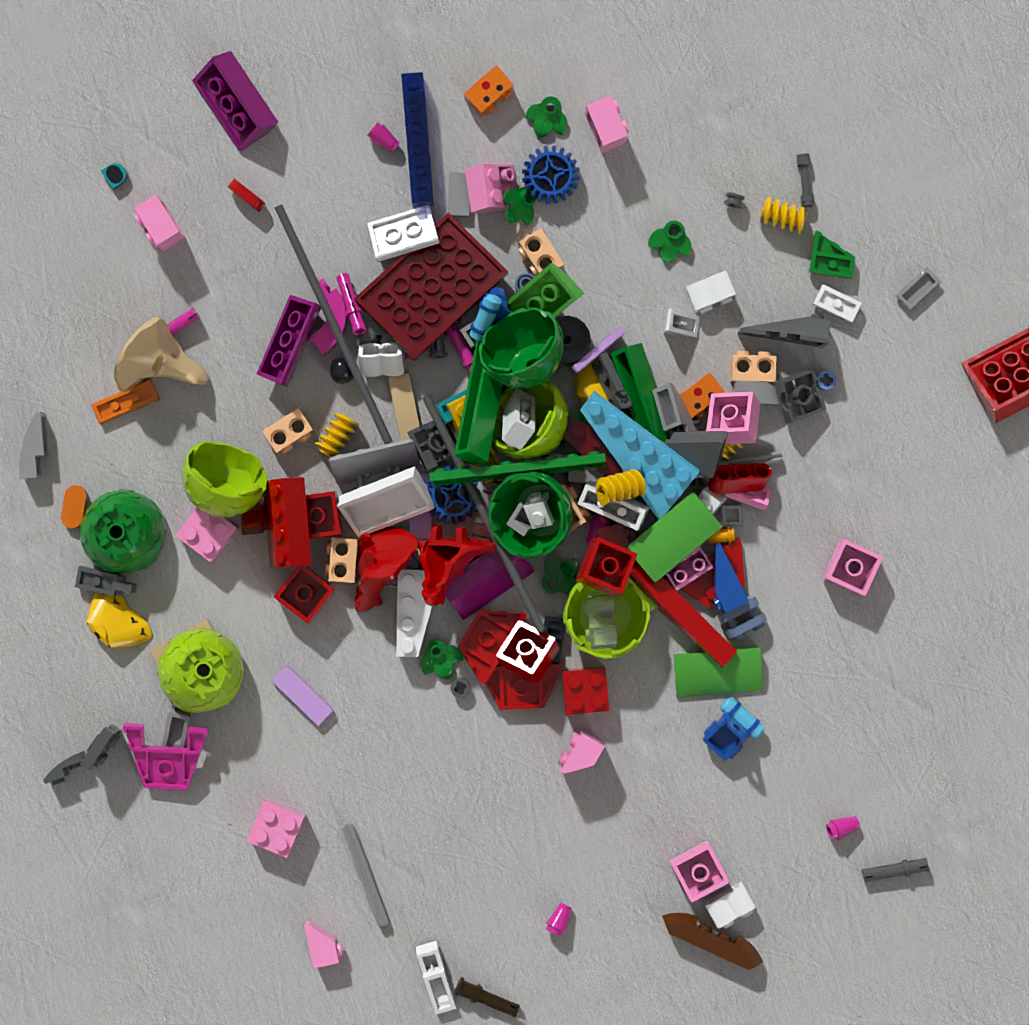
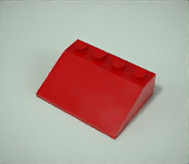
(1002, 376)
(287, 522)

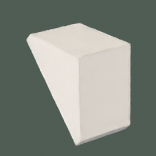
(681, 323)

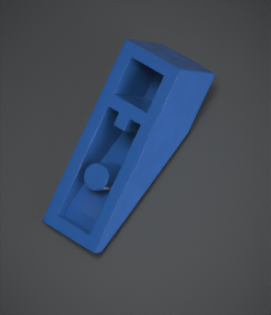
(727, 587)

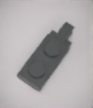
(611, 382)
(103, 582)

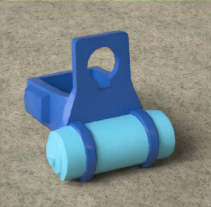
(490, 311)
(732, 729)

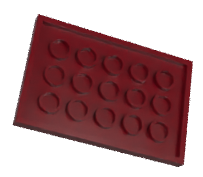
(431, 288)

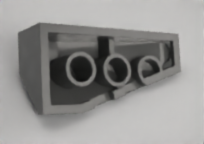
(805, 331)

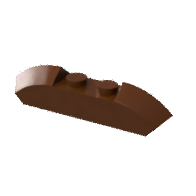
(737, 951)

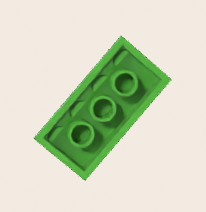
(548, 291)
(674, 537)
(701, 675)

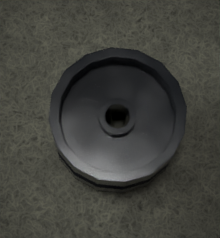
(579, 336)

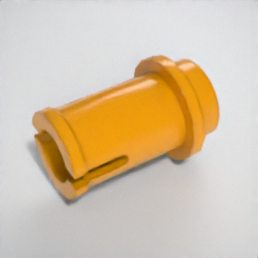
(723, 535)

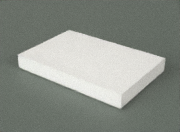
(403, 233)

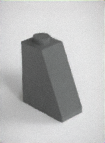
(700, 449)

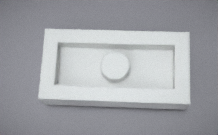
(837, 303)

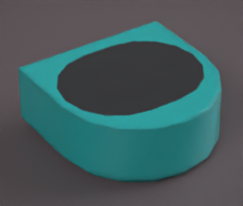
(115, 175)

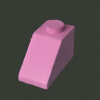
(322, 946)

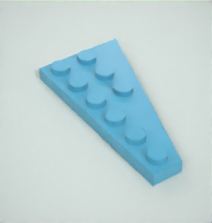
(636, 448)

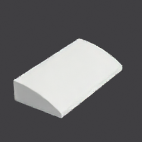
(385, 502)

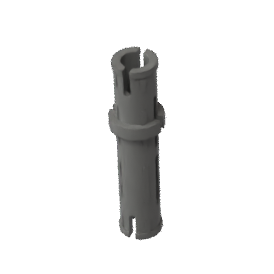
(894, 870)

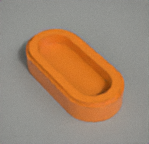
(74, 506)

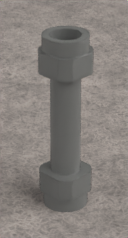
(803, 162)

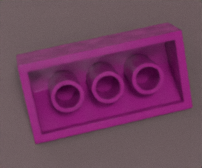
(234, 100)
(289, 340)
(483, 582)

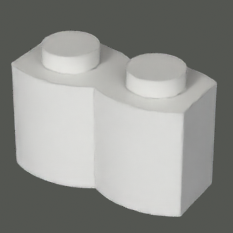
(710, 292)
(381, 359)
(730, 905)

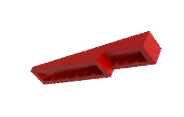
(684, 616)

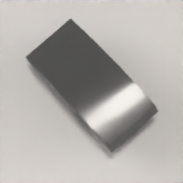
(58, 773)

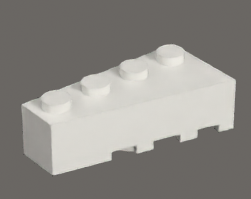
(411, 612)

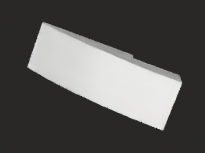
(435, 977)

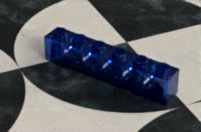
(417, 139)

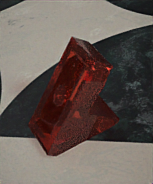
(254, 519)

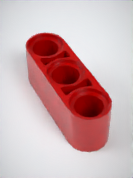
(740, 478)

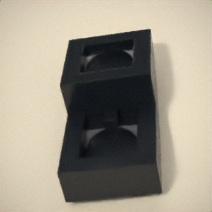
(556, 629)

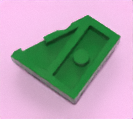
(830, 258)

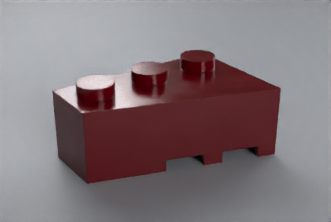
(586, 440)

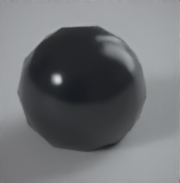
(340, 371)

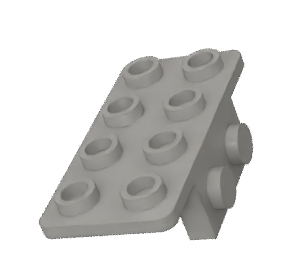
(374, 463)

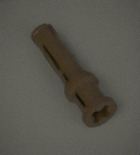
(477, 994)

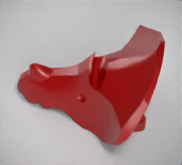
(445, 560)
(379, 562)

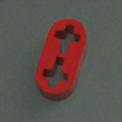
(246, 195)

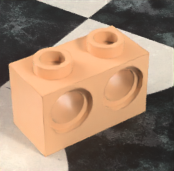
(545, 252)
(753, 372)
(285, 426)
(347, 560)

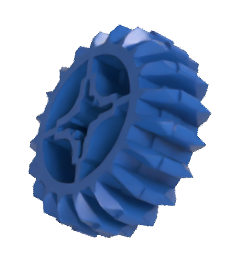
(541, 176)
(442, 512)

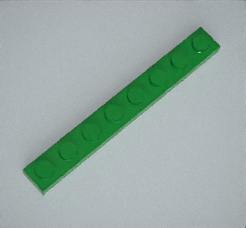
(548, 465)

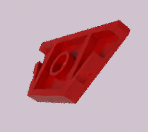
(703, 587)
(485, 640)
(519, 693)

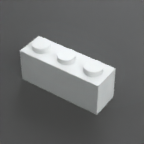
(518, 419)
(627, 512)

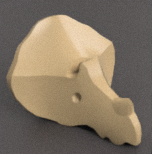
(155, 354)

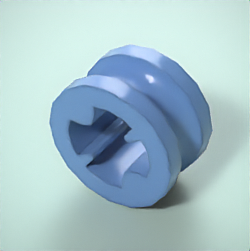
(830, 375)

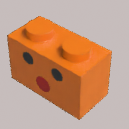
(489, 91)
(699, 394)

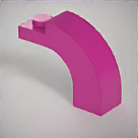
(324, 337)

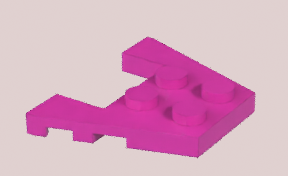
(165, 766)

